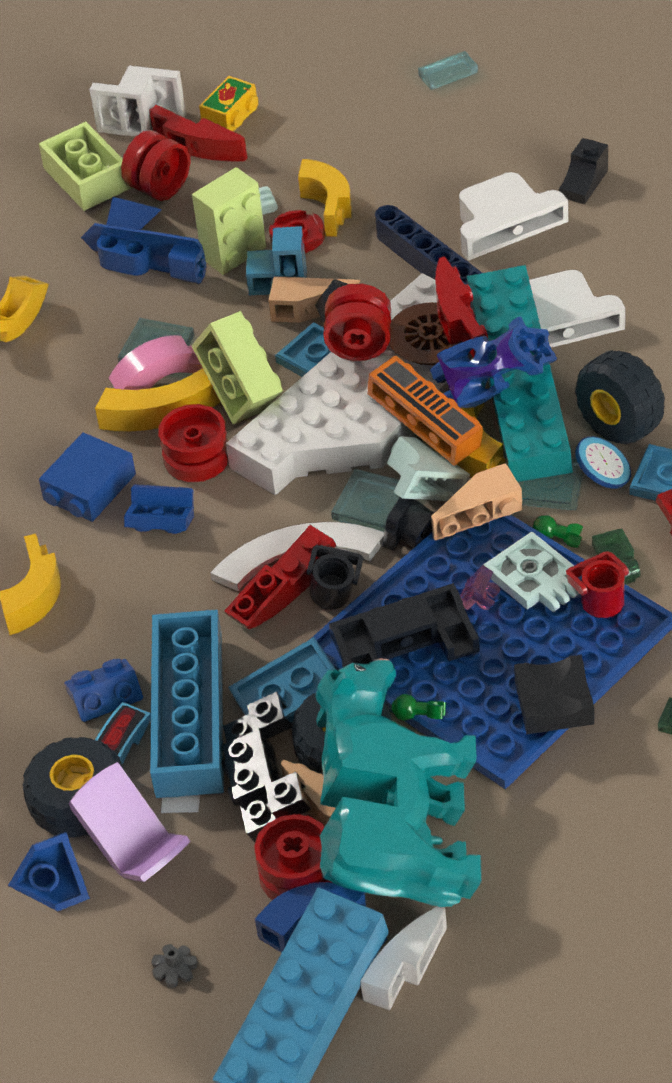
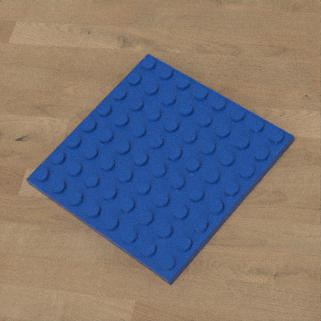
(482, 685)

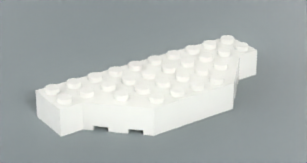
(327, 417)

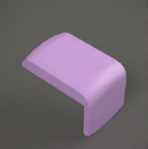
(124, 825)

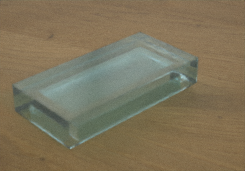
(448, 70)

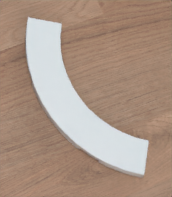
(252, 556)

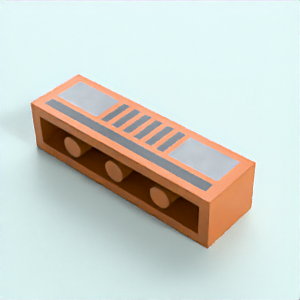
(425, 410)

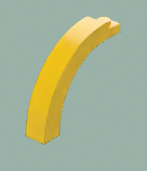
(147, 407)

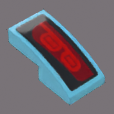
(124, 728)

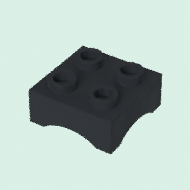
(554, 695)

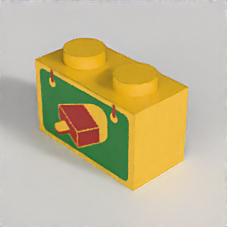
(230, 103)

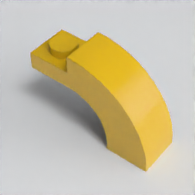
(329, 187)
(20, 305)
(36, 593)

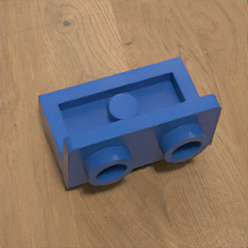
(160, 508)
(104, 689)

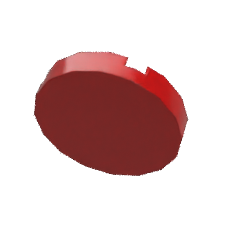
(312, 227)

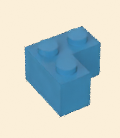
(284, 260)

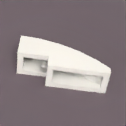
(403, 958)

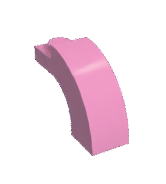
(154, 361)

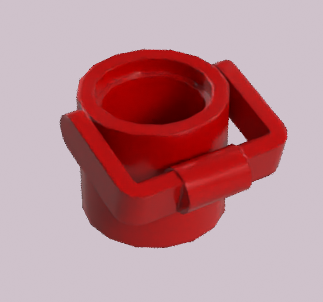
(600, 585)

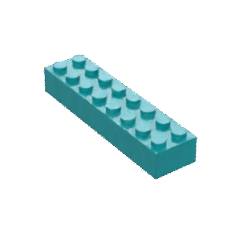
(528, 409)

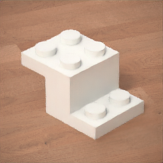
(127, 106)

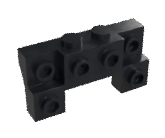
(406, 627)
(254, 767)

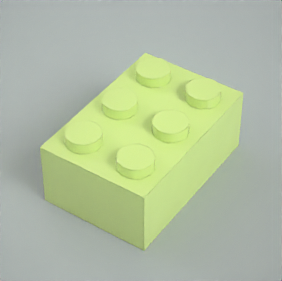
(83, 165)
(229, 219)
(237, 367)

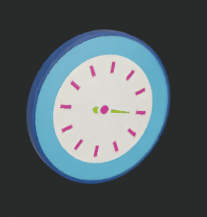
(603, 462)

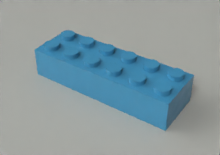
(186, 704)
(306, 993)

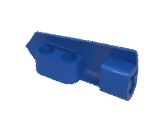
(140, 250)

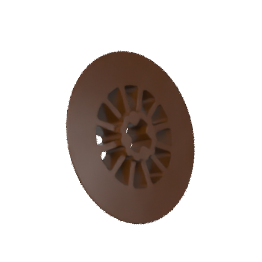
(417, 331)

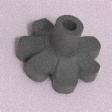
(174, 965)

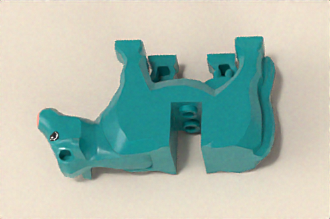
(383, 793)

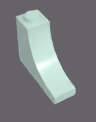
(424, 471)

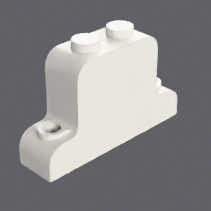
(506, 212)
(572, 311)

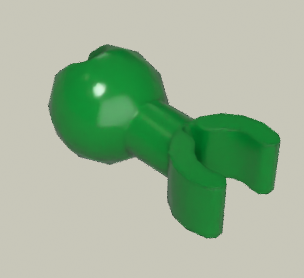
(547, 525)
(406, 707)

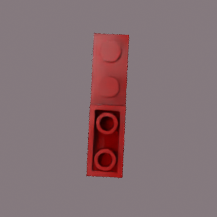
(202, 139)
(454, 305)
(278, 586)

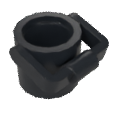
(407, 521)
(333, 575)

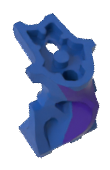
(469, 377)

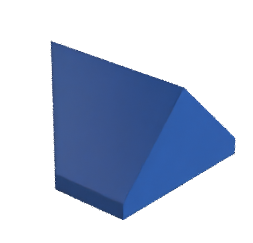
(130, 214)
(51, 874)

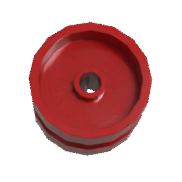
(155, 165)
(357, 322)
(194, 443)
(289, 854)

